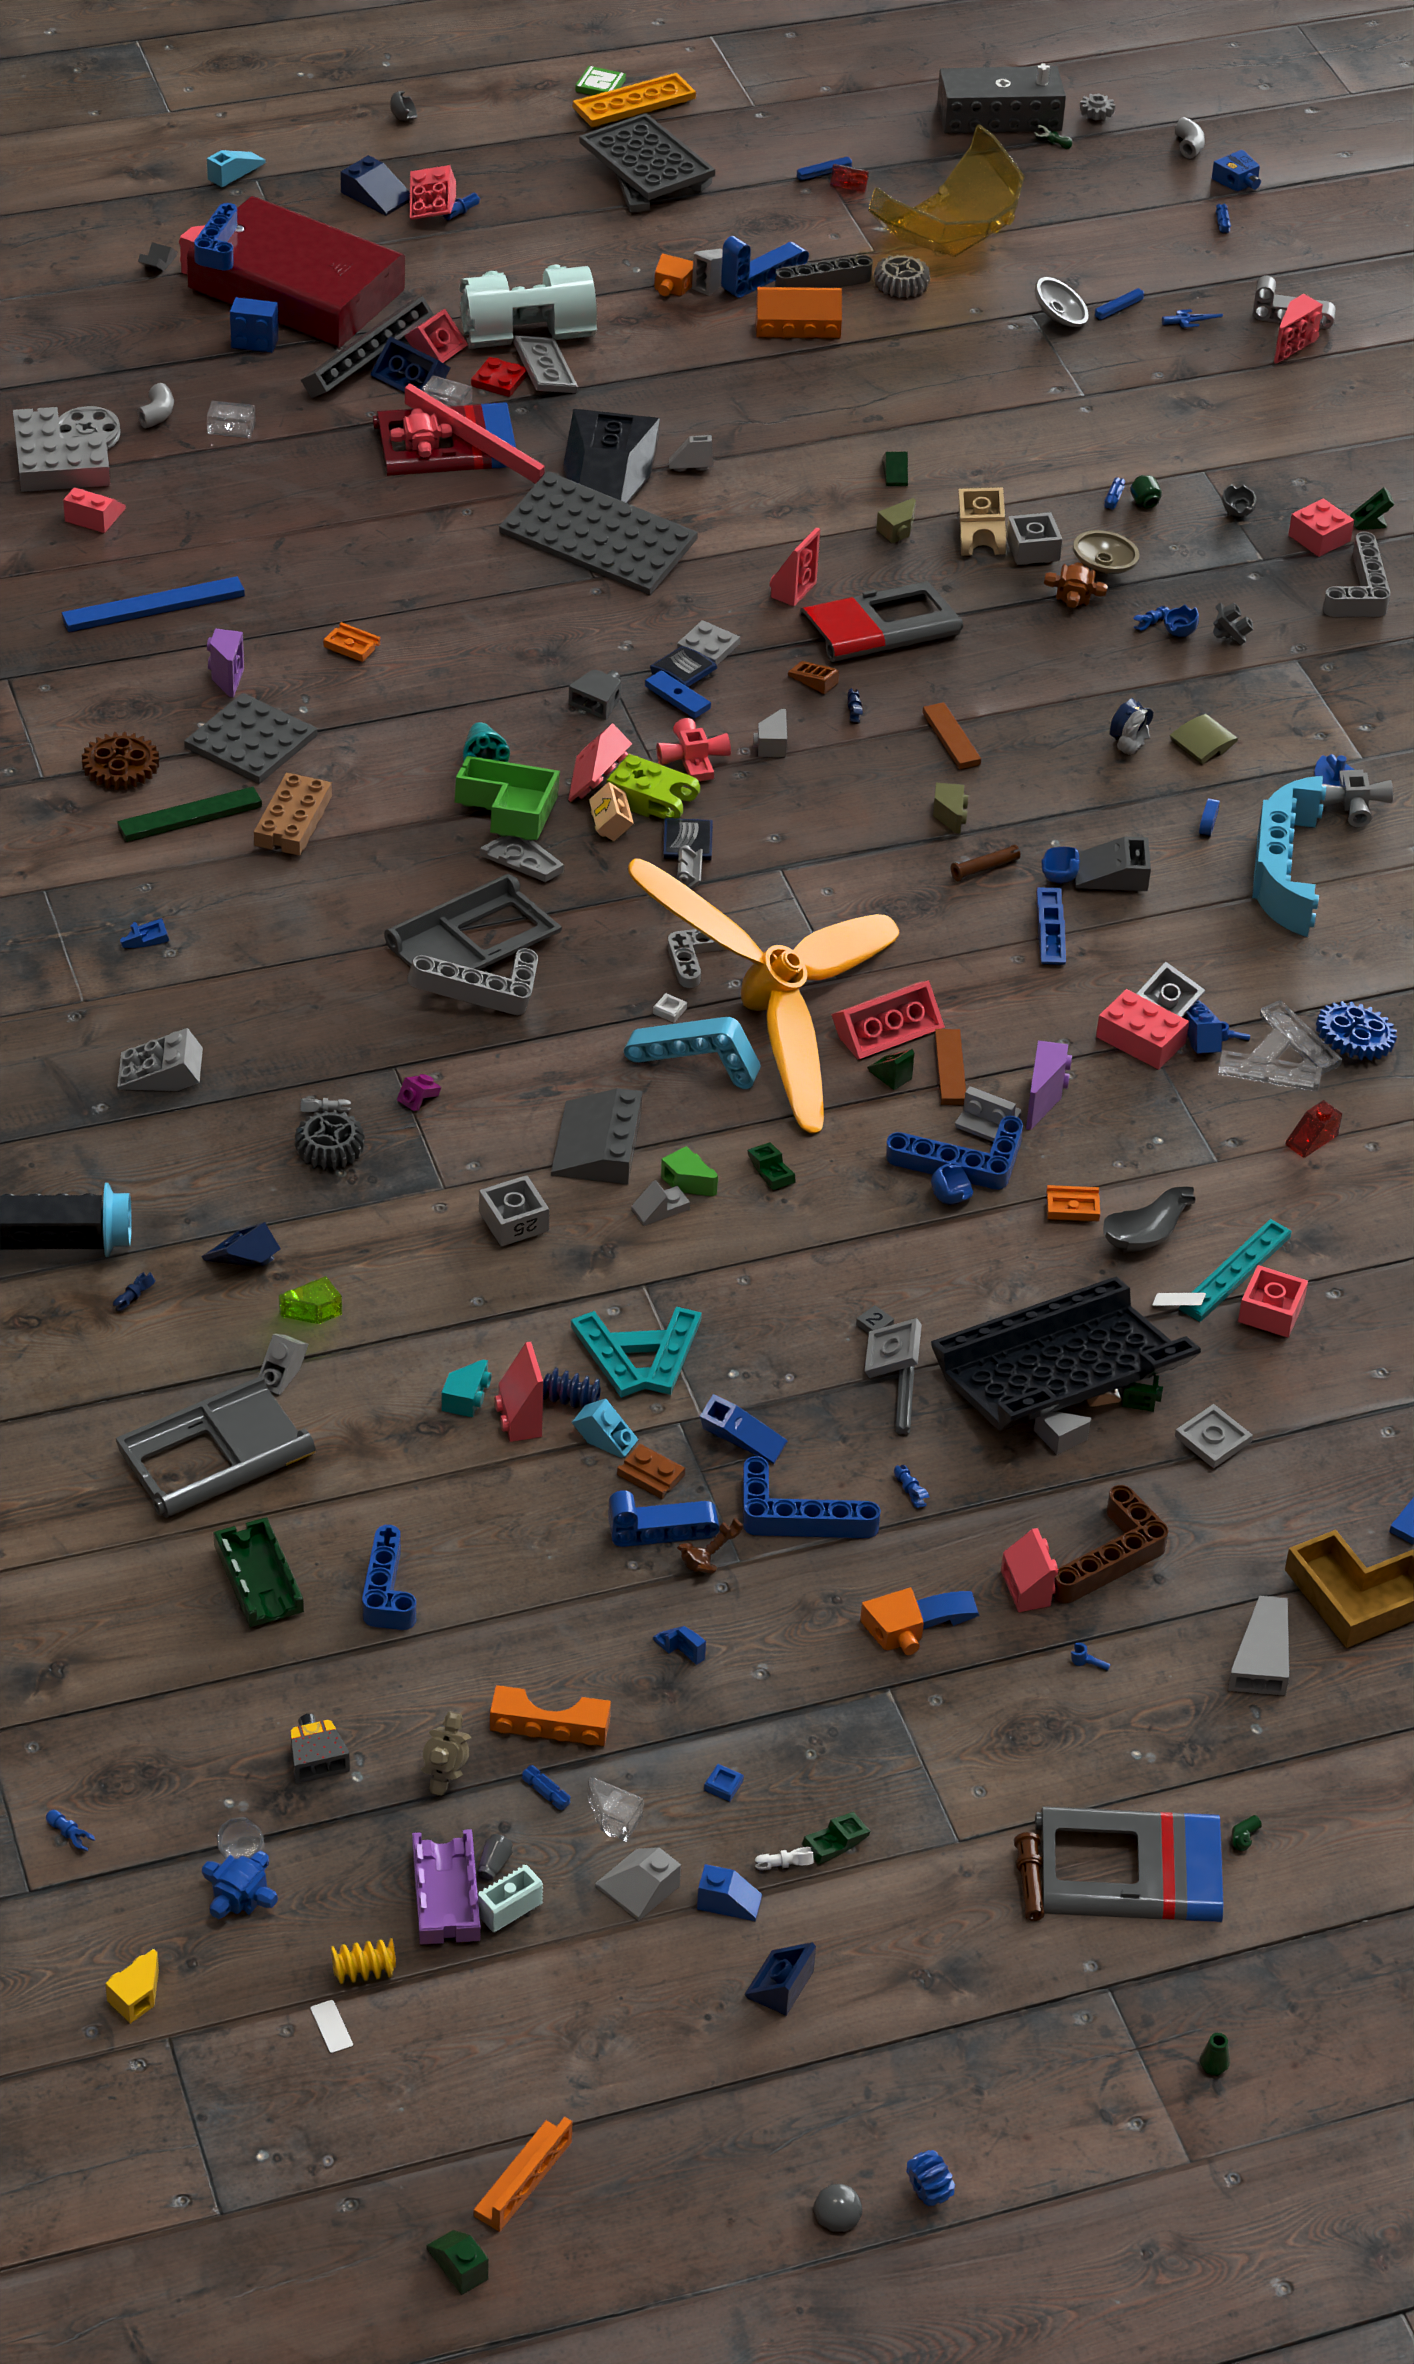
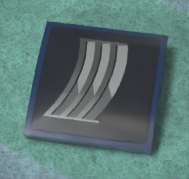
(685, 665)
(689, 832)

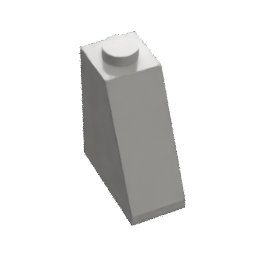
(707, 271)

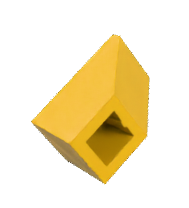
(134, 1988)

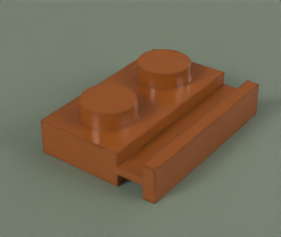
(651, 1471)

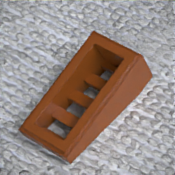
(815, 676)

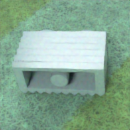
(510, 1898)

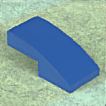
(948, 1606)

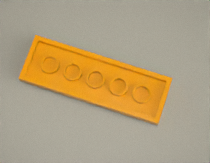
(634, 99)

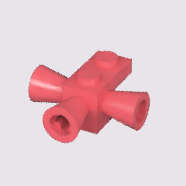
(693, 749)

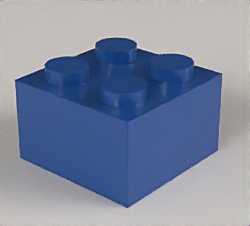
(254, 324)

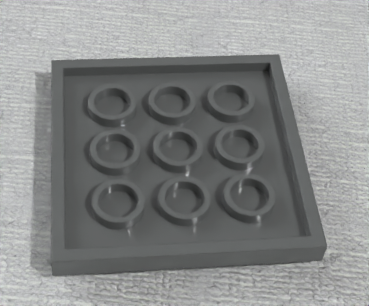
(250, 738)

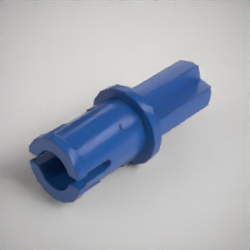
(462, 205)

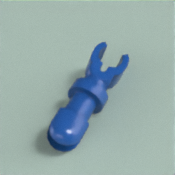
(1151, 617)
(911, 1486)
(68, 1829)

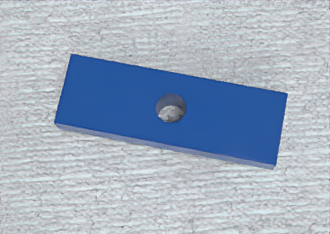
(678, 694)

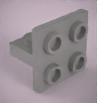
(984, 1113)

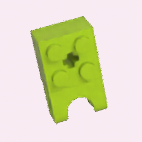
(653, 787)

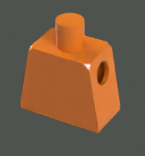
(673, 275)
(894, 1620)

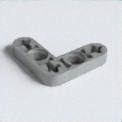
(690, 946)

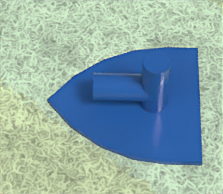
(1330, 767)

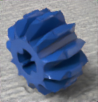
(930, 2178)

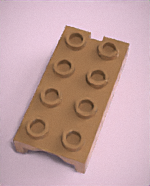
(293, 813)

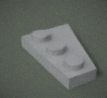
(523, 856)

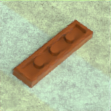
(951, 735)
(950, 1066)

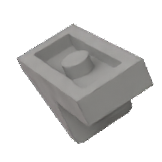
(659, 1204)

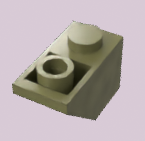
(949, 805)

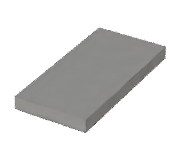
(545, 364)

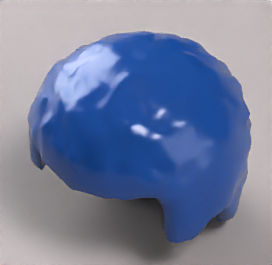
(1061, 864)
(951, 1184)

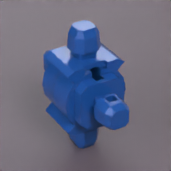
(239, 1884)

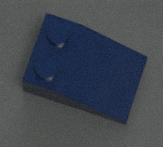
(374, 186)

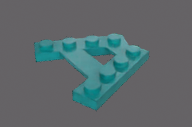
(610, 1349)

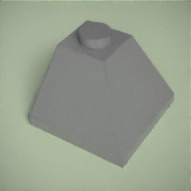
(1171, 990)
(641, 1881)

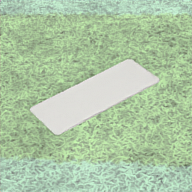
(1167, 1299)
(331, 2026)

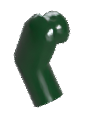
(1242, 1831)

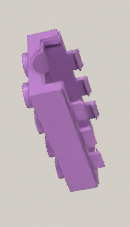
(446, 1889)

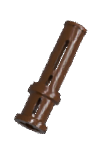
(1029, 1865)

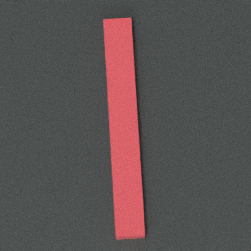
(475, 434)

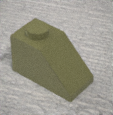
(897, 521)

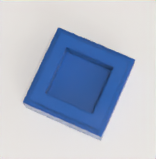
(723, 1782)

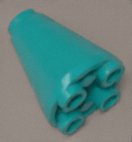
(486, 744)

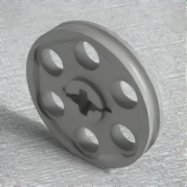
(88, 425)

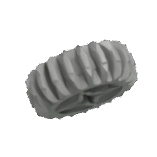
(901, 276)

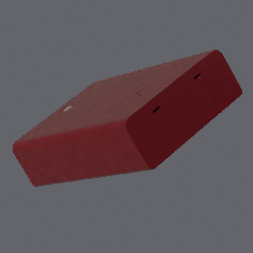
(316, 273)

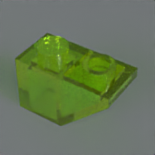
(311, 1302)

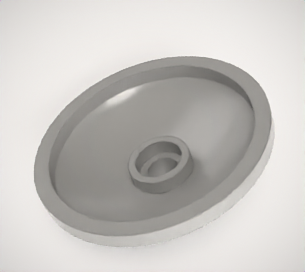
(1060, 302)

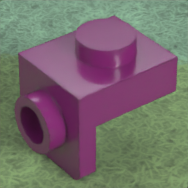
(417, 1088)

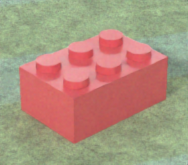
(1142, 1029)

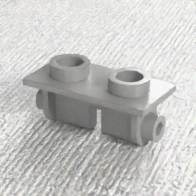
(689, 867)

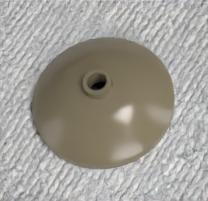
(1105, 552)

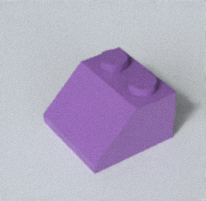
(226, 659)

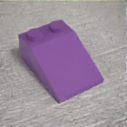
(1048, 1079)

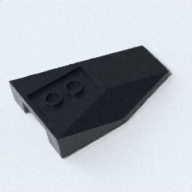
(611, 451)

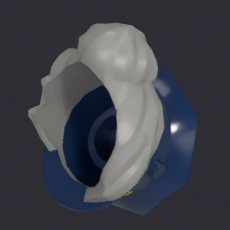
(1131, 726)

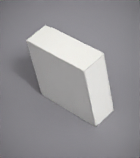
(669, 1007)

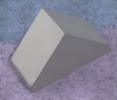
(1062, 1430)

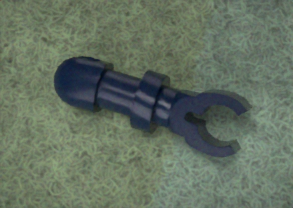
(854, 705)
(134, 1290)

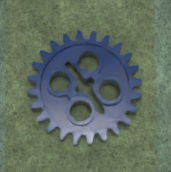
(1356, 1030)

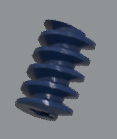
(570, 1390)

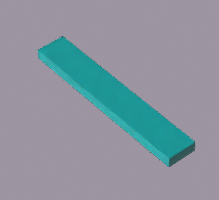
(1238, 1268)

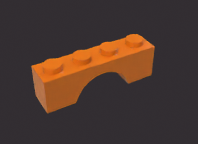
(582, 1723)

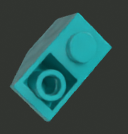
(465, 1389)

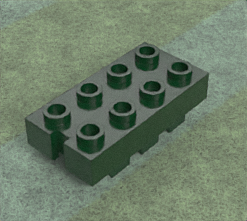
(258, 1572)

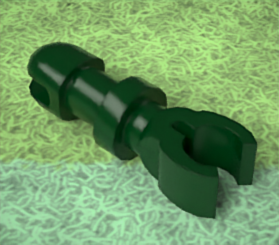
(1054, 137)

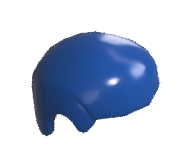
(1181, 621)

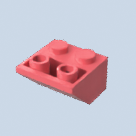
(1030, 1572)

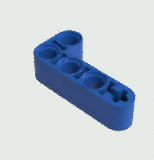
(211, 244)
(659, 1523)
(380, 1602)

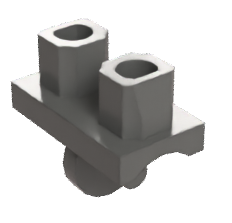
(1228, 625)

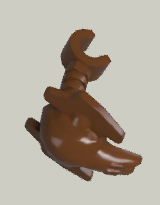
(698, 1558)

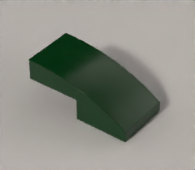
(770, 1166)
(838, 1838)

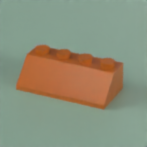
(798, 312)

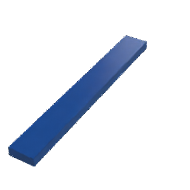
(153, 604)

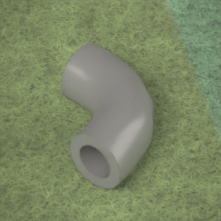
(1193, 137)
(159, 408)

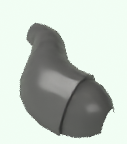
(1149, 1225)

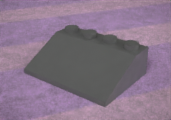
(599, 1136)

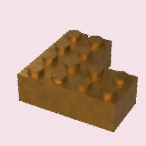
(1348, 1595)

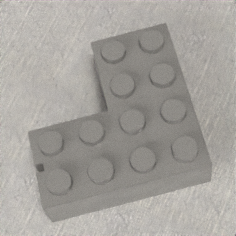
(54, 461)

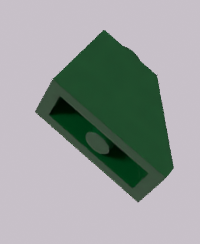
(460, 2260)

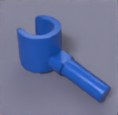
(1226, 1033)
(1081, 1657)

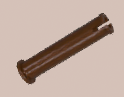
(984, 862)

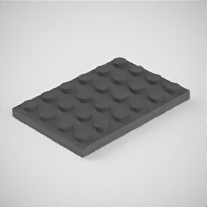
(647, 156)

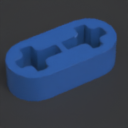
(1209, 817)

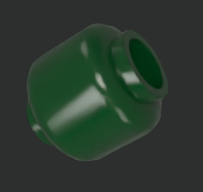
(1146, 491)

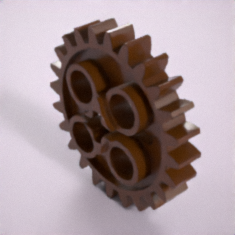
(120, 760)

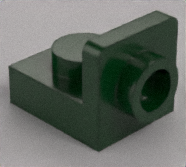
(1142, 1395)

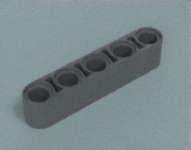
(827, 273)

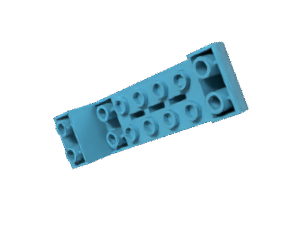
(1281, 899)

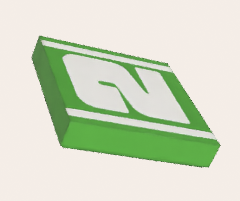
(599, 80)

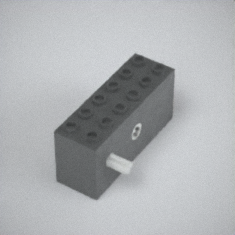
(1001, 99)

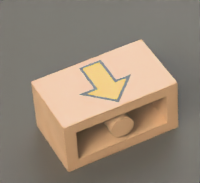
(611, 811)

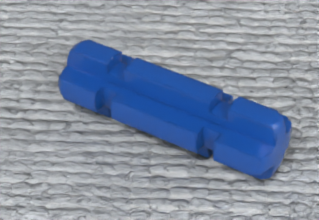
(1223, 218)
(1114, 493)
(546, 1787)

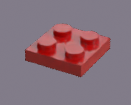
(499, 376)

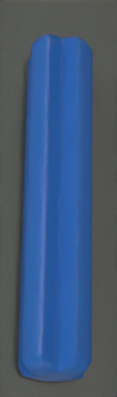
(821, 168)
(1119, 303)

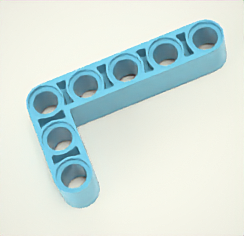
(698, 1037)

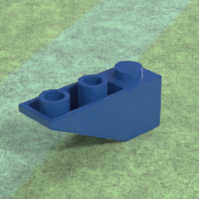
(1203, 1029)
(741, 1429)

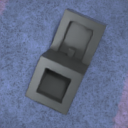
(158, 257)

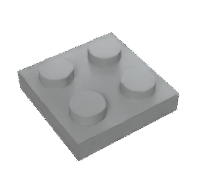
(710, 641)
(893, 1348)
(1213, 1435)

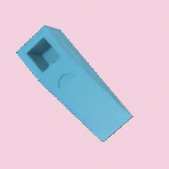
(230, 165)

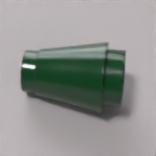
(1215, 2056)

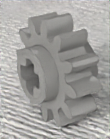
(1097, 106)

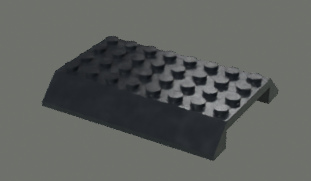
(1057, 1354)

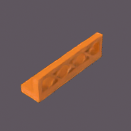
(524, 2174)

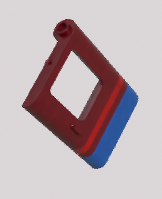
(462, 456)

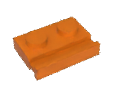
(351, 642)
(1073, 1203)

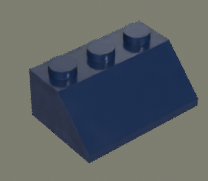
(405, 365)

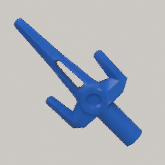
(1183, 318)

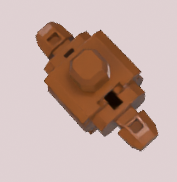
(1075, 584)

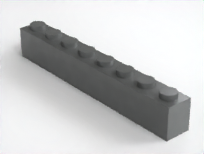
(366, 347)

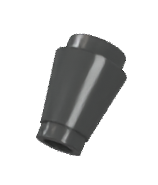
(494, 1856)

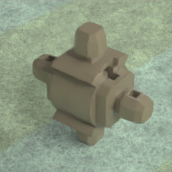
(446, 1753)

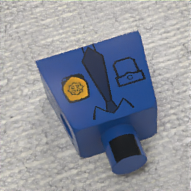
(1237, 171)

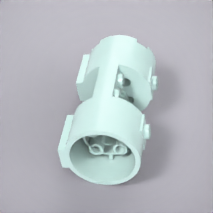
(563, 301)

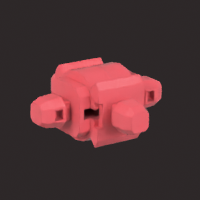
(421, 432)

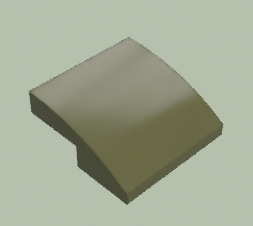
(1203, 738)

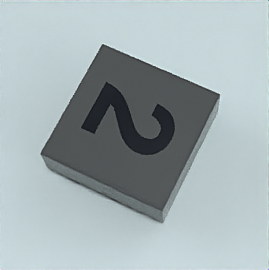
(874, 1319)

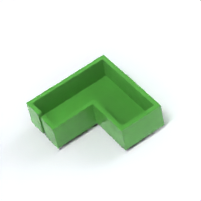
(514, 792)

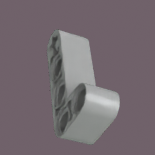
(1274, 303)

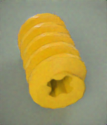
(363, 1961)

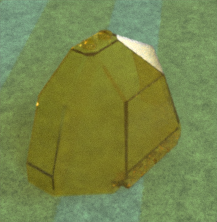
(968, 207)

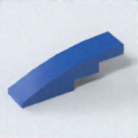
(1051, 926)

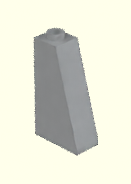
(1264, 1651)

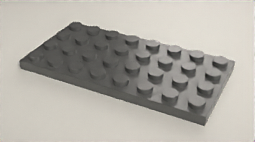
(598, 532)

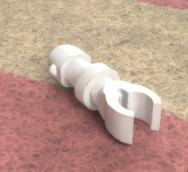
(800, 1856)

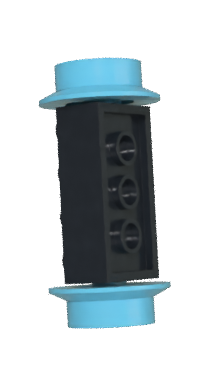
(65, 1221)

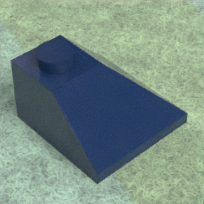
(245, 1247)

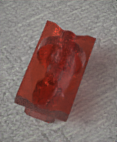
(849, 177)

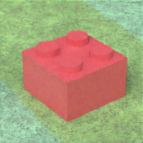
(1321, 527)
(1272, 1301)

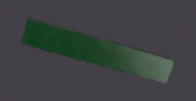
(189, 814)

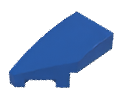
(145, 935)
(685, 1640)

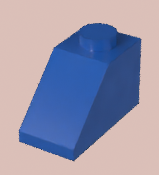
(727, 1894)

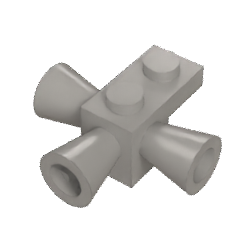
(1355, 795)

